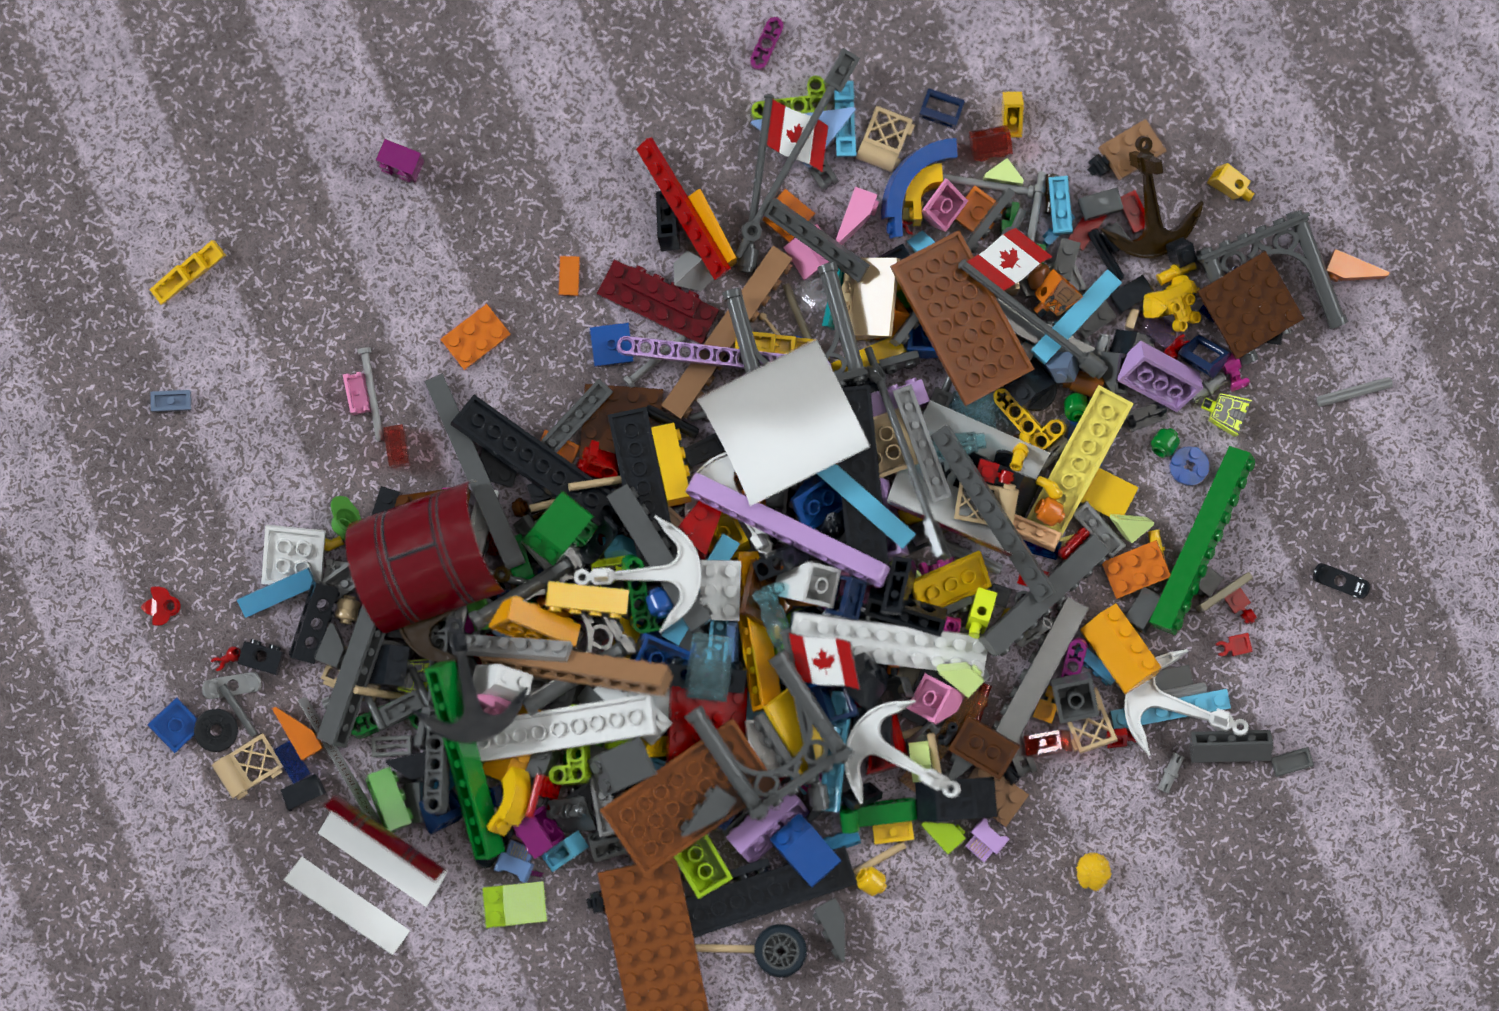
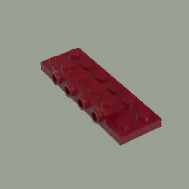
(658, 301)

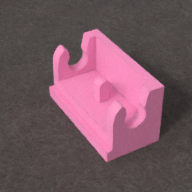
(357, 393)

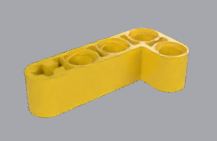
(1025, 416)

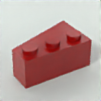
(701, 526)
(878, 764)

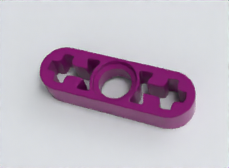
(777, 32)
(1071, 650)

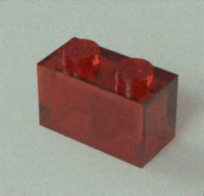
(990, 143)
(396, 446)
(1048, 743)

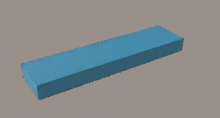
(276, 592)

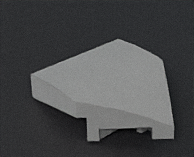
(339, 574)

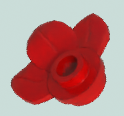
(1175, 347)
(158, 606)

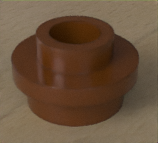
(520, 507)

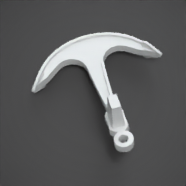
(722, 471)
(682, 572)
(1150, 696)
(867, 740)

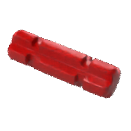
(1073, 543)

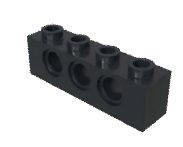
(317, 591)
(915, 615)
(678, 664)

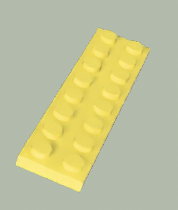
(1085, 452)

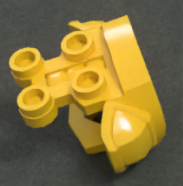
(1174, 300)

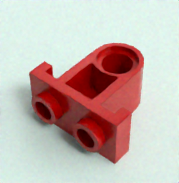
(598, 462)

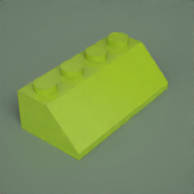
(703, 866)

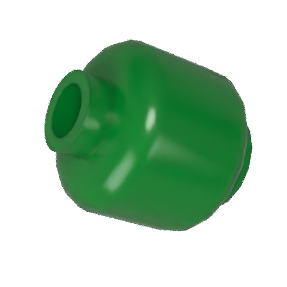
(1075, 406)
(1165, 442)

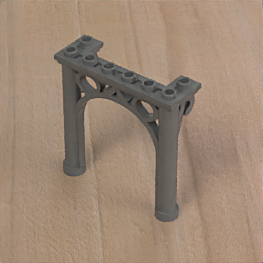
(1312, 260)
(843, 327)
(536, 587)
(814, 716)

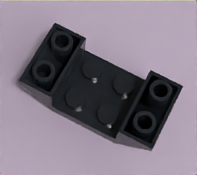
(1024, 483)
(974, 801)

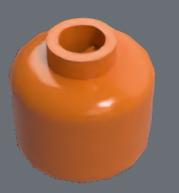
(1049, 511)

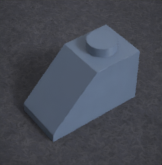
(1062, 367)

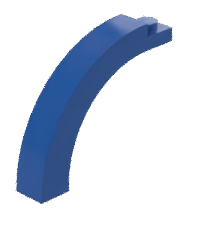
(903, 175)

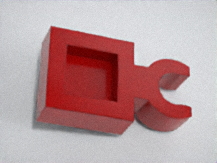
(1237, 645)

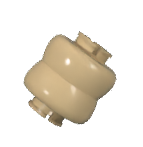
(347, 609)

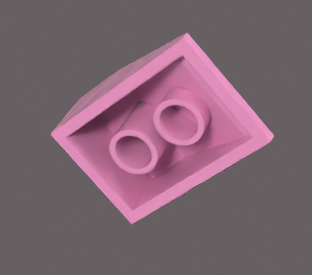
(859, 210)

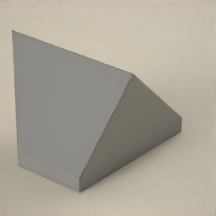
(691, 272)

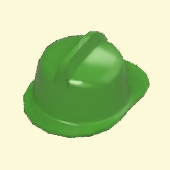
(343, 514)

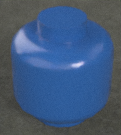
(659, 603)

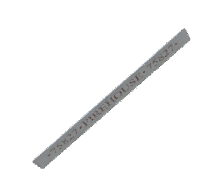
(340, 763)

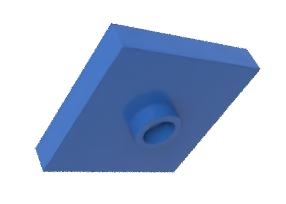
(605, 341)
(174, 725)

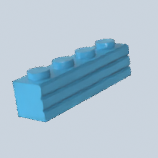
(1094, 663)
(843, 839)

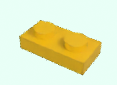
(893, 832)

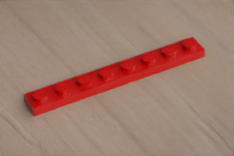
(683, 208)

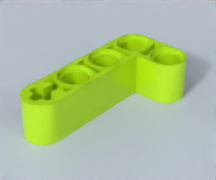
(806, 101)
(572, 767)

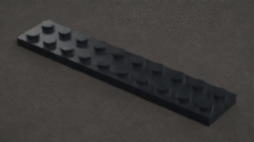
(531, 458)
(641, 469)
(864, 469)
(763, 895)

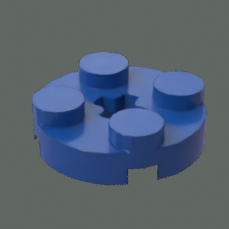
(1183, 475)

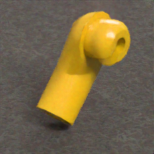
(1050, 486)
(333, 543)

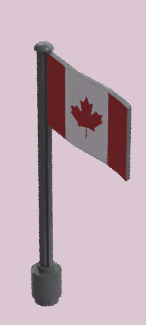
(780, 132)
(1006, 264)
(821, 663)

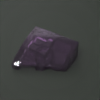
(1159, 329)

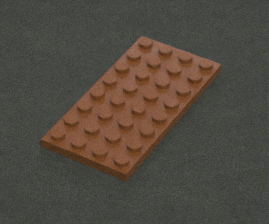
(961, 319)
(654, 809)
(653, 939)

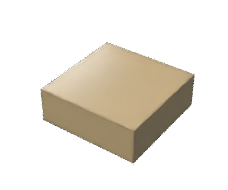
(1131, 319)

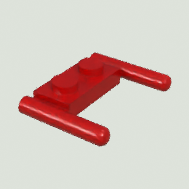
(542, 787)

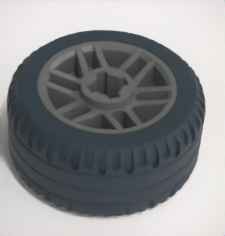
(794, 950)

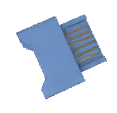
(516, 861)

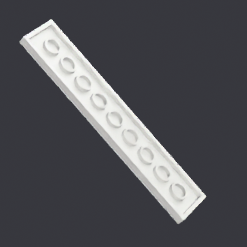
(894, 643)
(572, 728)

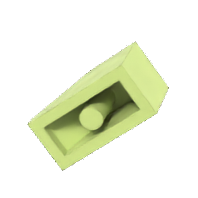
(962, 676)

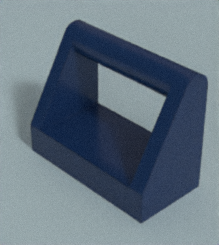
(938, 117)
(1209, 369)
(851, 598)
(824, 700)
(434, 823)

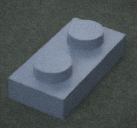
(170, 400)

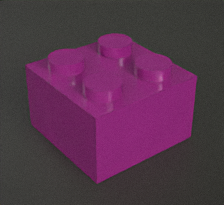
(400, 161)
(539, 833)

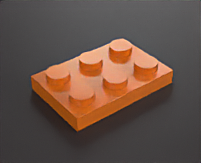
(475, 337)
(1136, 569)

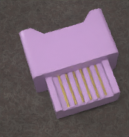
(985, 841)

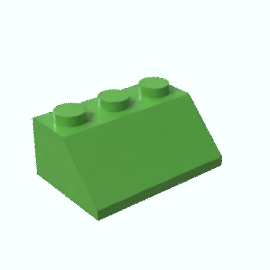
(389, 799)

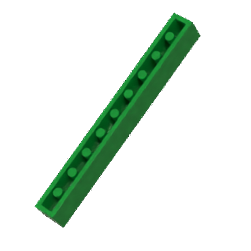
(1202, 540)
(464, 762)

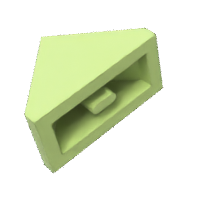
(1004, 173)
(1131, 526)
(920, 754)

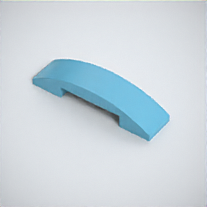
(846, 137)

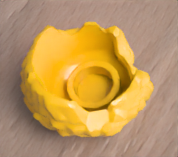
(1093, 871)

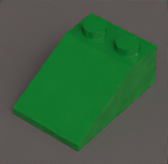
(557, 528)

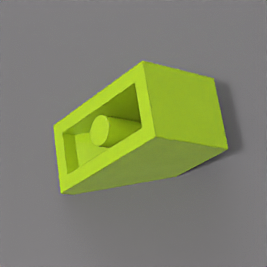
(945, 834)

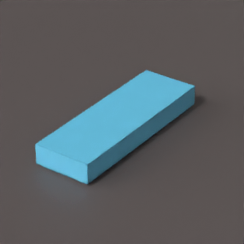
(1060, 205)

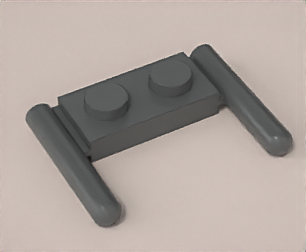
(401, 707)

